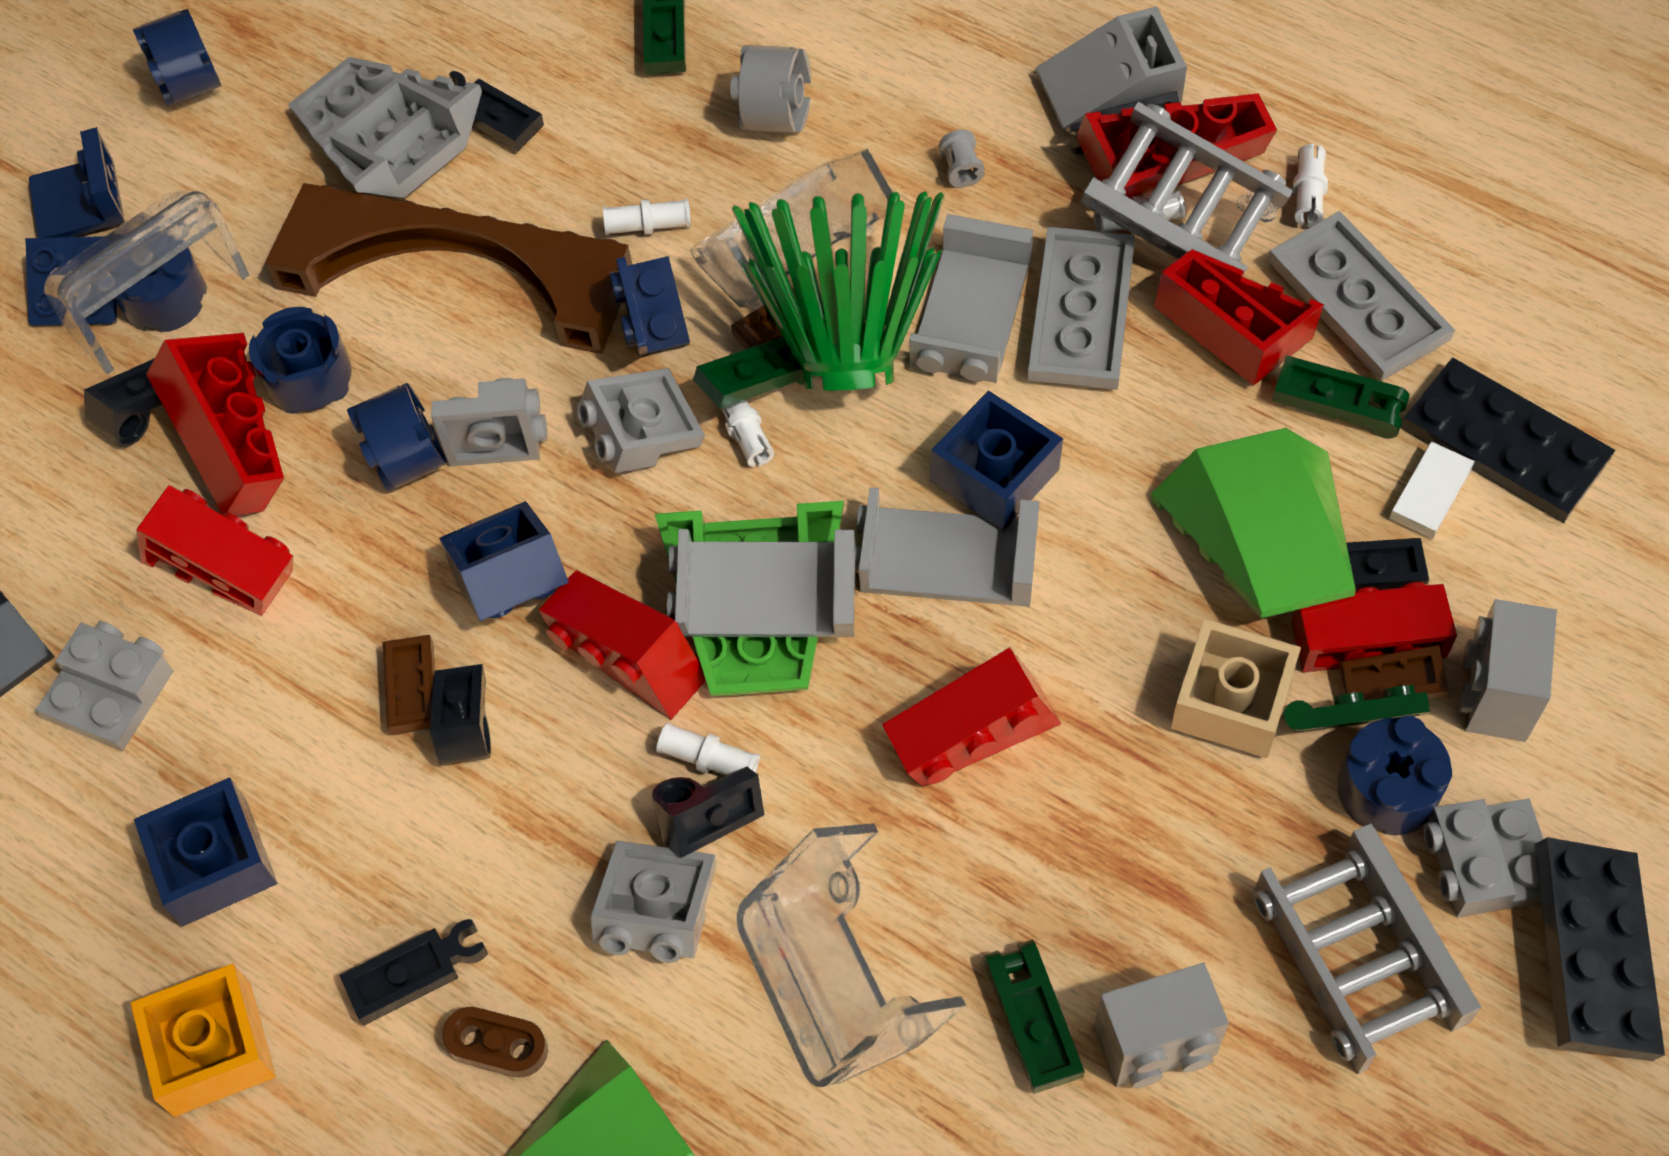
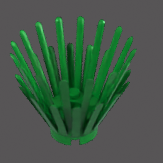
(835, 331)

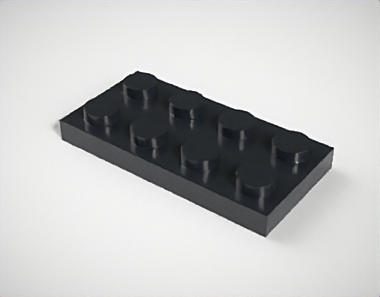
(1509, 439)
(1598, 950)

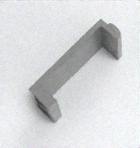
(973, 299)
(946, 554)
(763, 587)

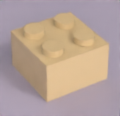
(1235, 688)

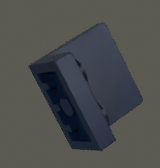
(78, 195)
(42, 258)
(652, 305)

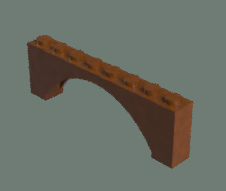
(343, 230)

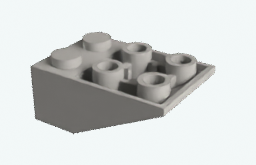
(1113, 66)

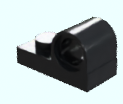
(122, 405)
(459, 715)
(699, 815)

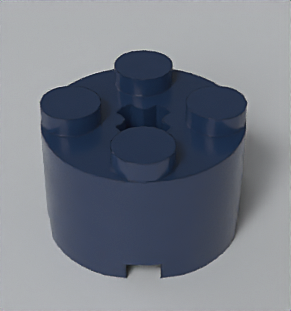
(177, 57)
(166, 296)
(301, 360)
(397, 436)
(1394, 775)

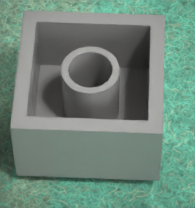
(1509, 670)
(1161, 1026)

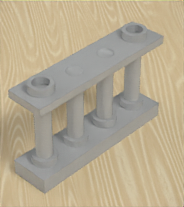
(1147, 217)
(1391, 904)

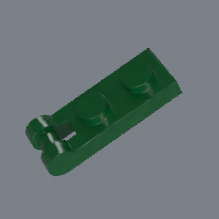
(664, 36)
(749, 373)
(1341, 395)
(1353, 710)
(1034, 1018)

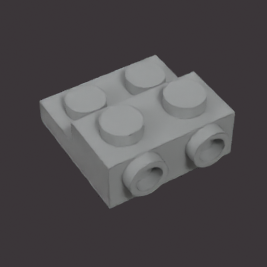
(638, 419)
(494, 427)
(105, 684)
(1485, 855)
(652, 901)

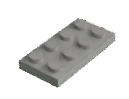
(1362, 295)
(1081, 308)

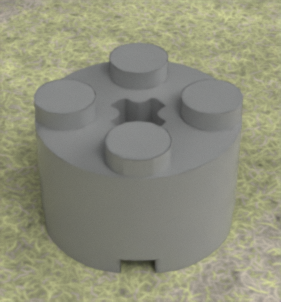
(772, 89)

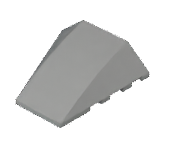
(386, 125)

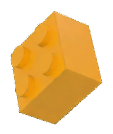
(202, 1040)

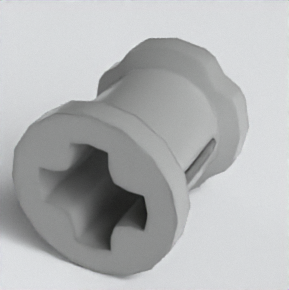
(961, 158)

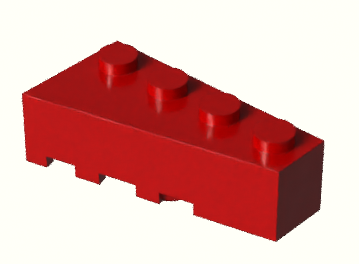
(1231, 123)
(219, 418)

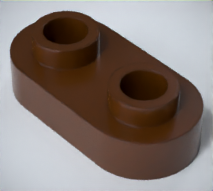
(498, 1041)

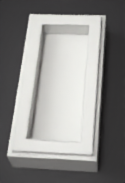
(1431, 490)

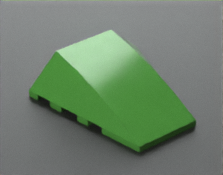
(1265, 518)
(756, 663)
(603, 1115)

